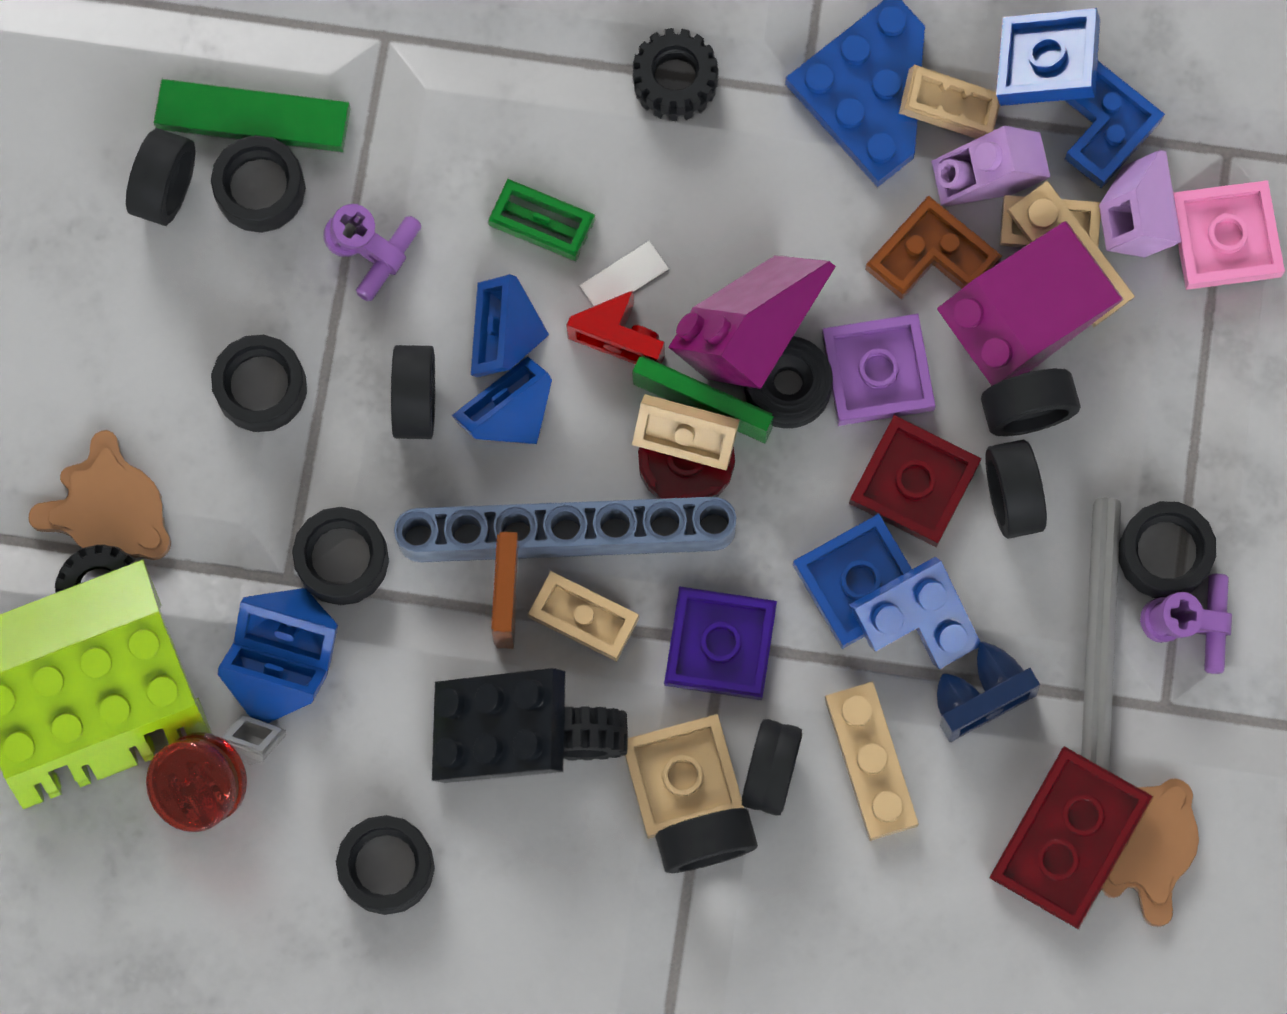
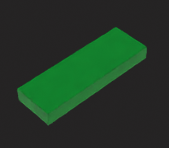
(691, 392)

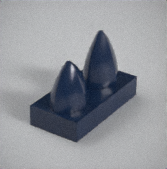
(1004, 686)

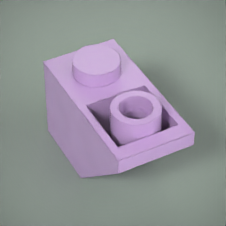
(991, 166)
(1141, 208)

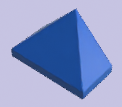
(503, 326)
(509, 407)
(287, 626)
(268, 683)

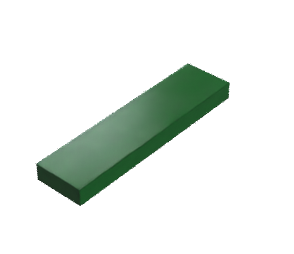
(247, 113)

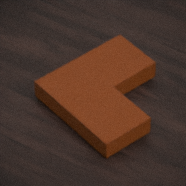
(931, 239)
(505, 590)

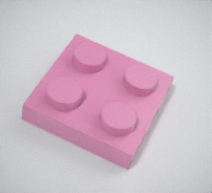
(1228, 235)

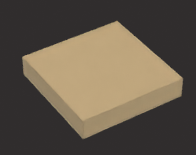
(682, 773)

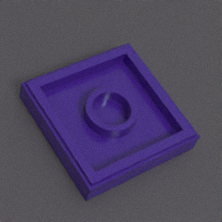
(720, 643)

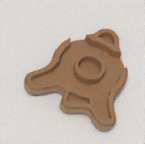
(107, 504)
(1158, 851)

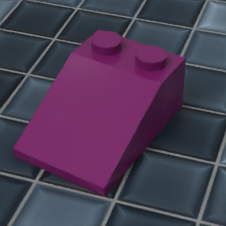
(1030, 304)
(750, 322)

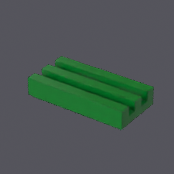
(537, 237)

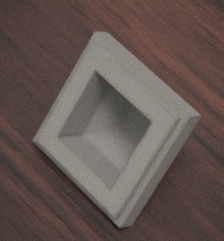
(253, 738)

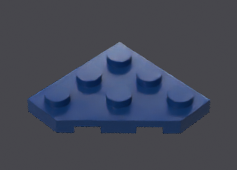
(859, 86)

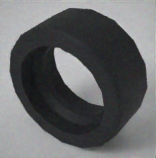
(248, 150)
(160, 176)
(243, 350)
(413, 392)
(1030, 402)
(1016, 489)
(1180, 515)
(334, 519)
(706, 840)
(348, 855)

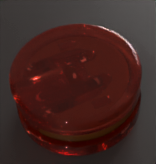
(196, 782)

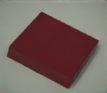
(915, 480)

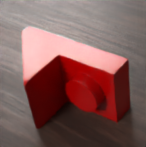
(605, 330)

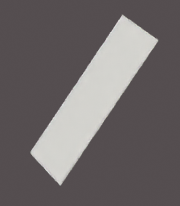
(625, 274)

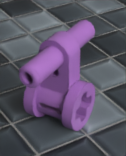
(385, 255)
(1192, 619)

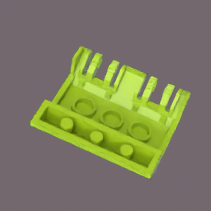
(88, 683)

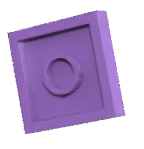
(878, 369)

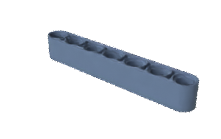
(588, 541)

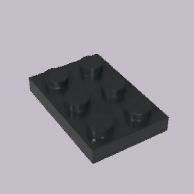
(499, 726)

